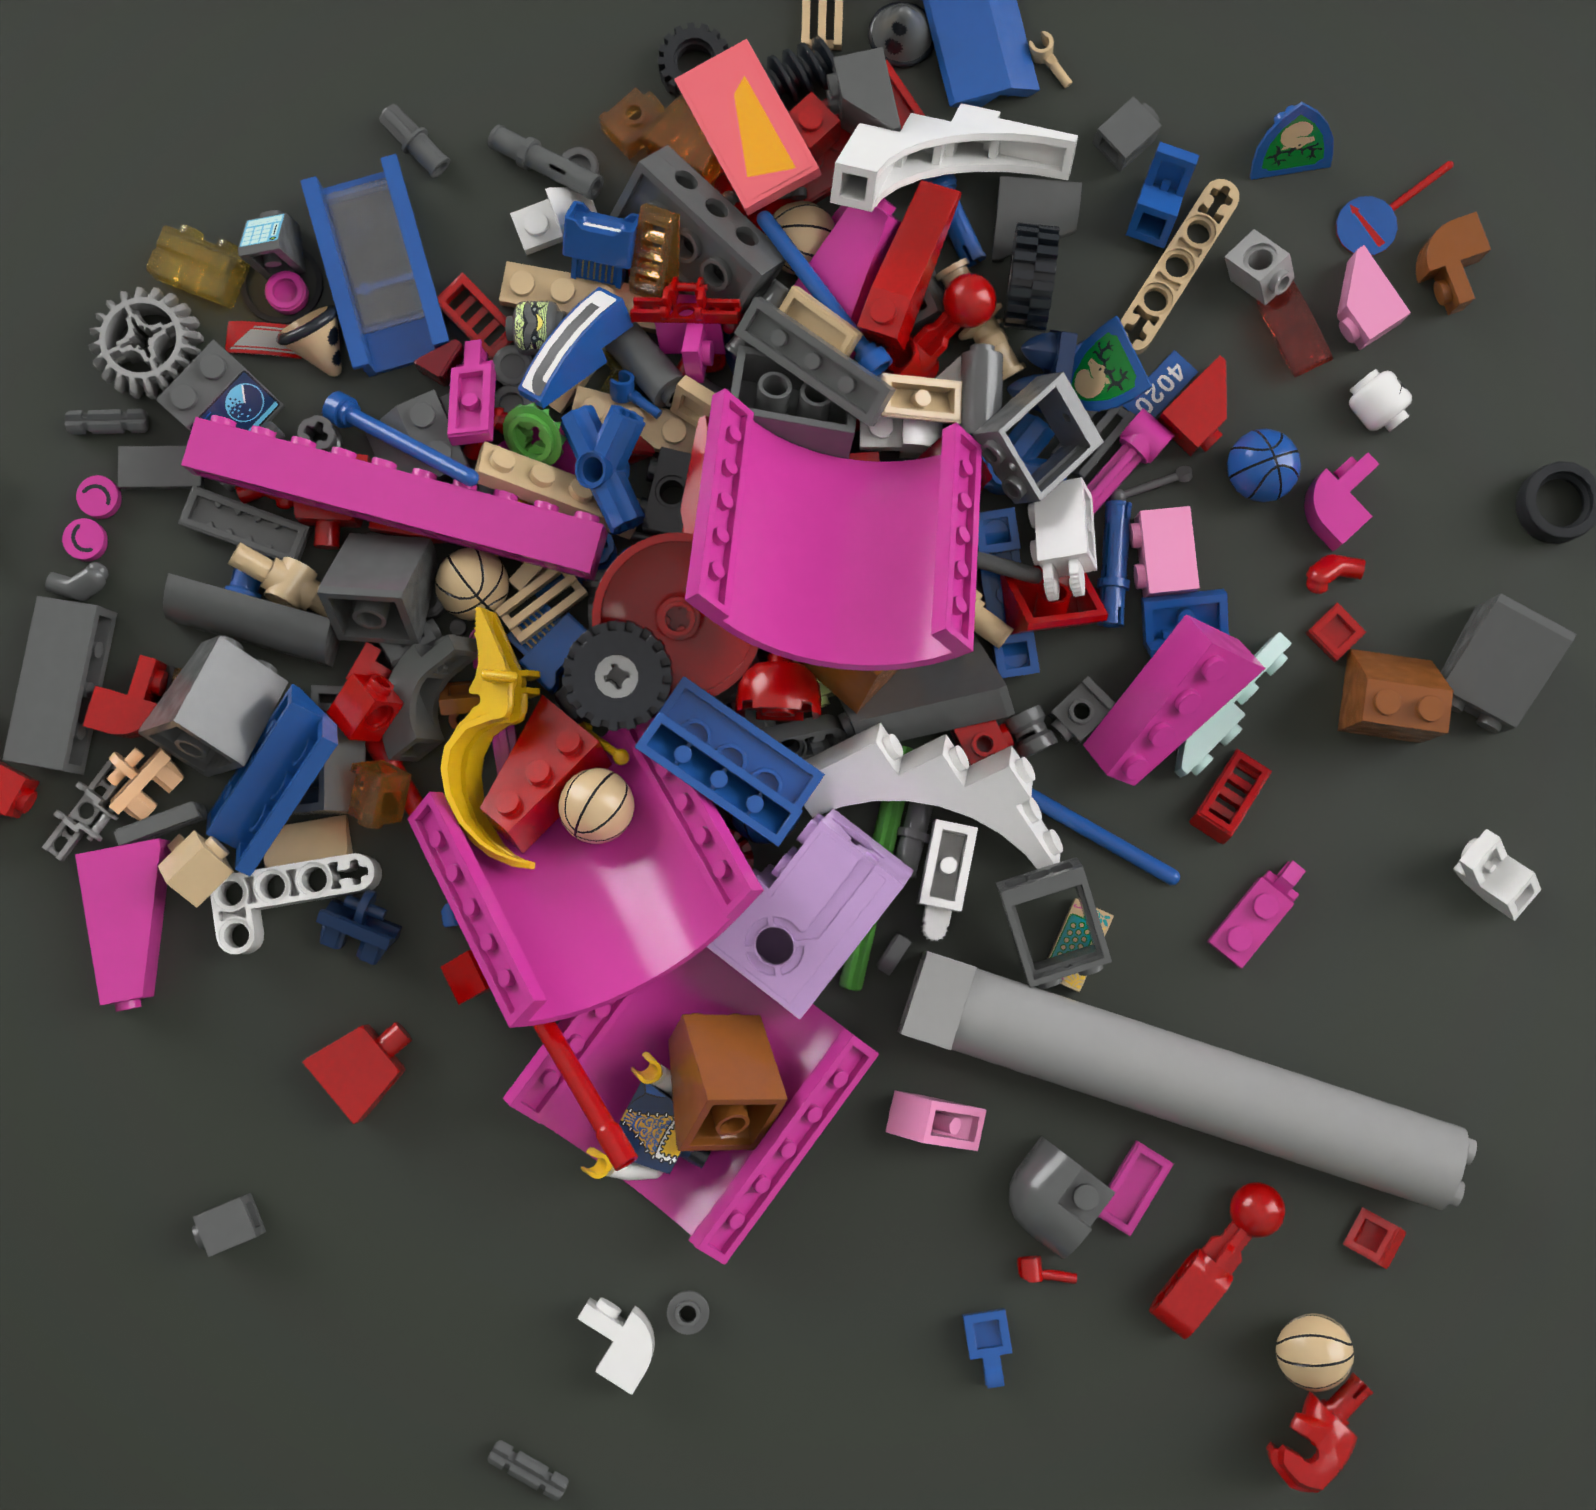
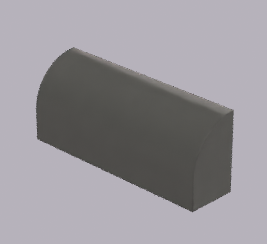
(250, 620)
(57, 679)

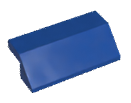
(981, 50)
(730, 761)
(273, 779)

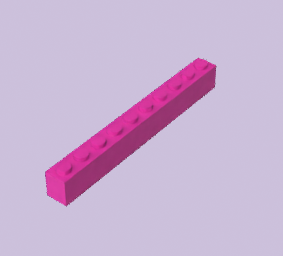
(394, 497)

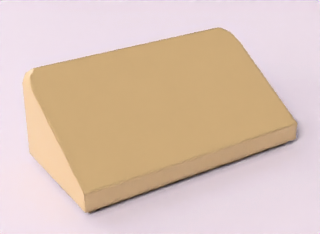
(924, 399)
(310, 841)

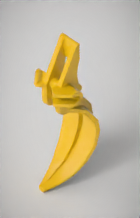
(501, 704)

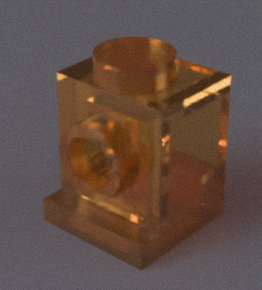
(624, 131)
(378, 793)

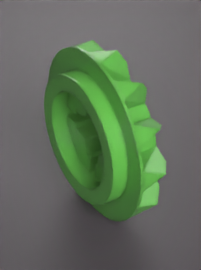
(519, 433)

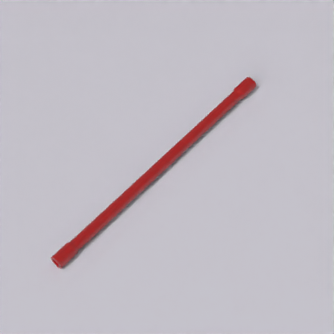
(607, 1131)

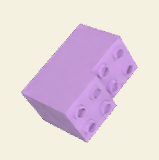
(812, 911)

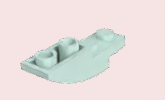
(1223, 727)

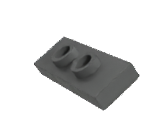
(239, 522)

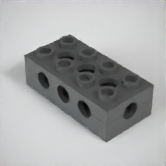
(714, 234)

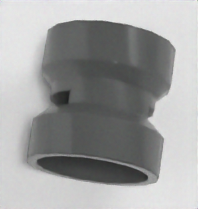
(1026, 723)

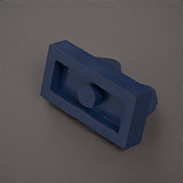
(1048, 351)

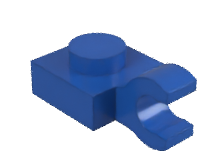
(988, 1339)

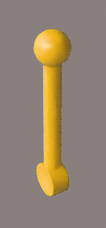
(620, 756)

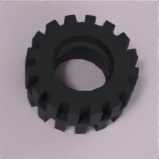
(682, 42)

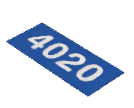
(1166, 383)

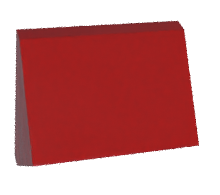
(1031, 611)

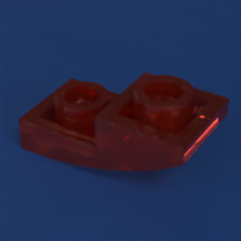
(1295, 331)

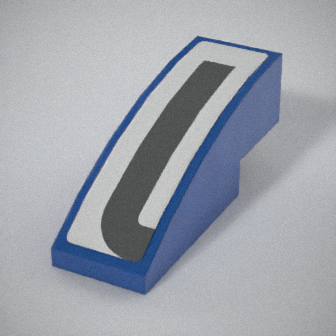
(575, 347)

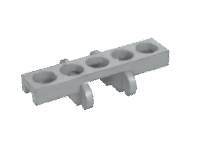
(99, 804)

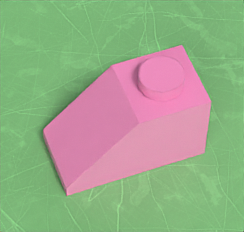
(1368, 301)
(935, 1121)

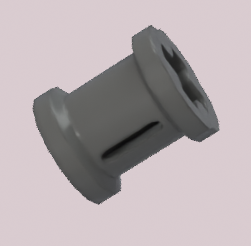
(318, 426)

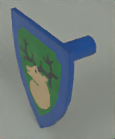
(1294, 143)
(1108, 369)

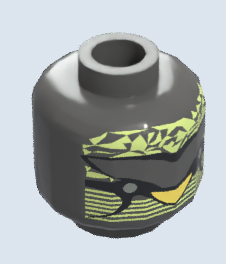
(532, 324)

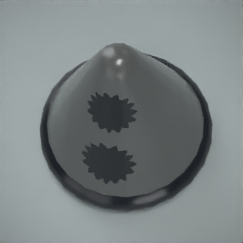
(902, 33)

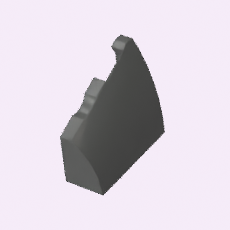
(1034, 203)

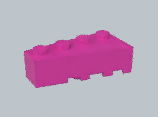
(1171, 699)

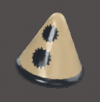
(315, 339)

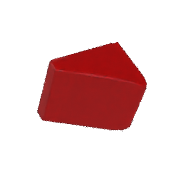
(1374, 1238)

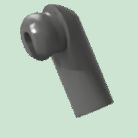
(82, 585)

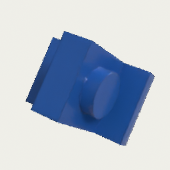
(1161, 194)

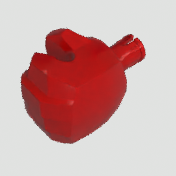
(1327, 1429)

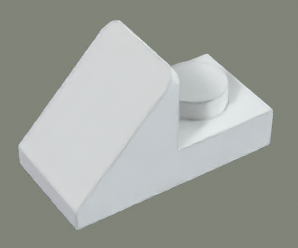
(543, 222)

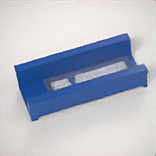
(376, 269)

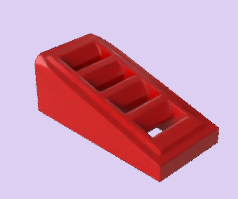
(451, 292)
(1223, 828)

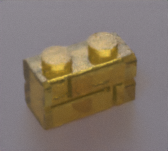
(198, 265)

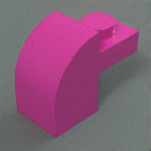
(693, 340)
(1332, 508)

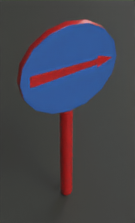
(1373, 221)

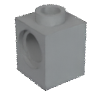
(1259, 253)

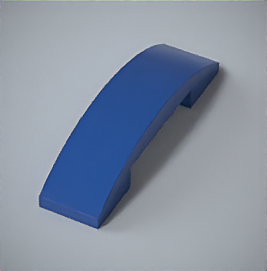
(1000, 538)

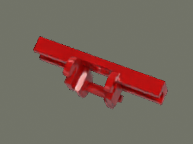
(704, 311)

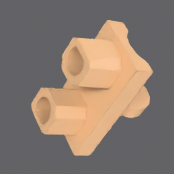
(130, 796)

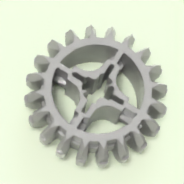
(115, 352)

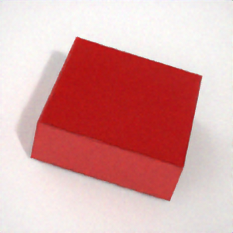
(1335, 632)

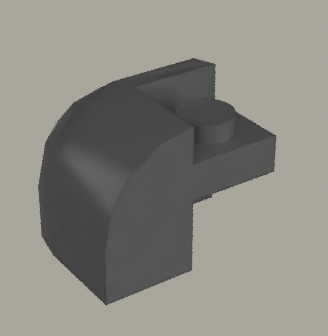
(1056, 1198)

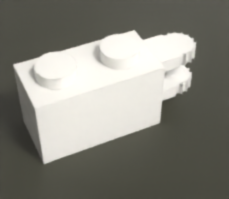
(1064, 536)
(945, 875)

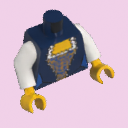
(649, 1129)

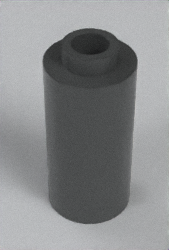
(649, 364)
(980, 385)

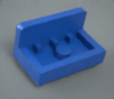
(1165, 612)

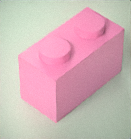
(1164, 552)

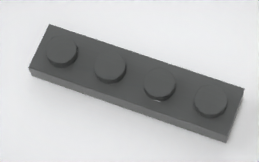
(814, 361)

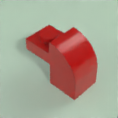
(123, 713)

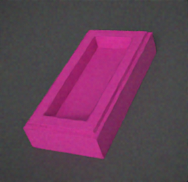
(1135, 1187)

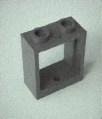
(1075, 433)
(1042, 883)

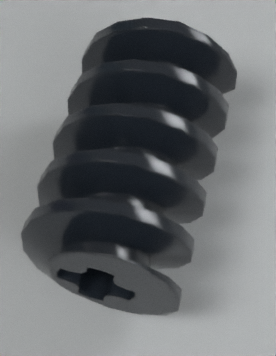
(800, 70)

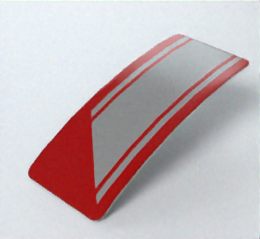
(256, 339)

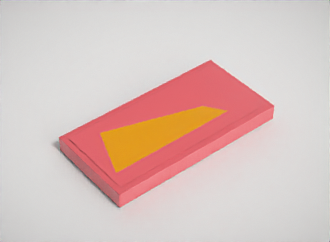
(747, 127)

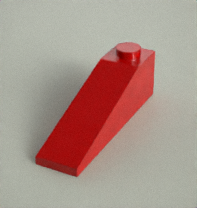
(908, 266)

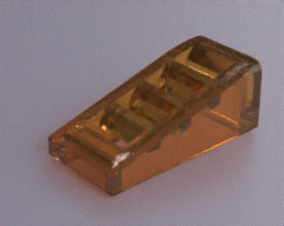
(645, 277)

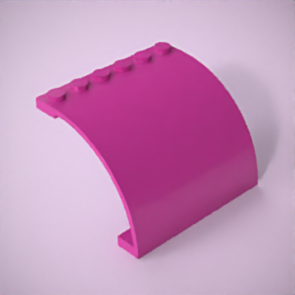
(836, 552)
(589, 914)
(725, 1198)

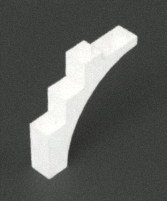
(926, 147)
(937, 774)

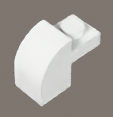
(901, 435)
(1496, 875)
(631, 1345)

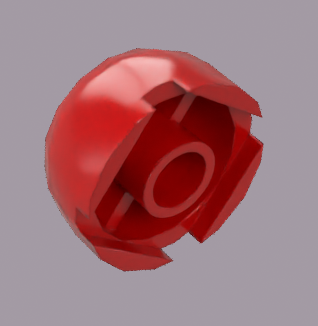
(779, 691)

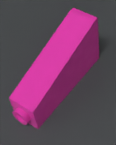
(854, 255)
(124, 918)

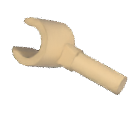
(1046, 57)

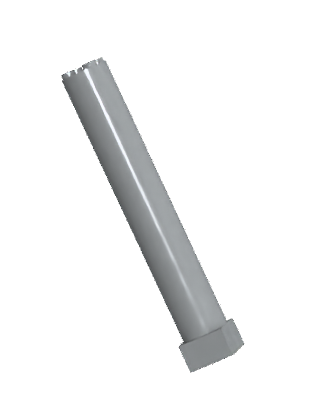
(1187, 1082)

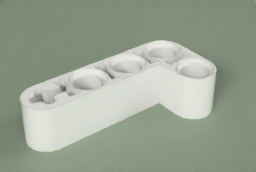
(296, 891)

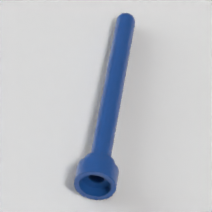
(867, 354)
(345, 412)
(1106, 839)

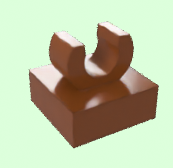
(457, 700)

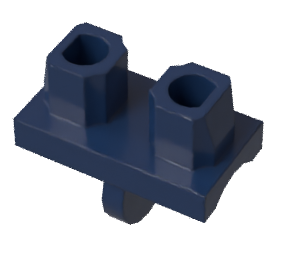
(359, 920)

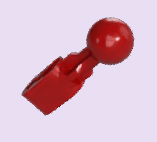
(967, 304)
(1207, 1272)

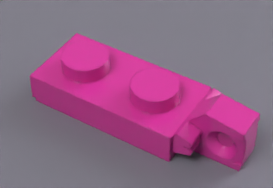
(472, 397)
(1257, 914)

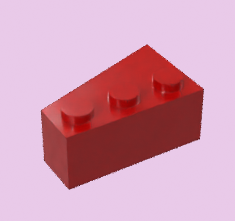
(535, 773)

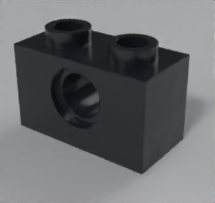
(664, 472)

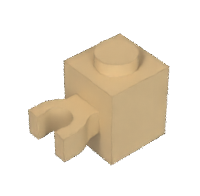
(195, 866)

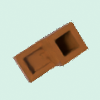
(1444, 256)

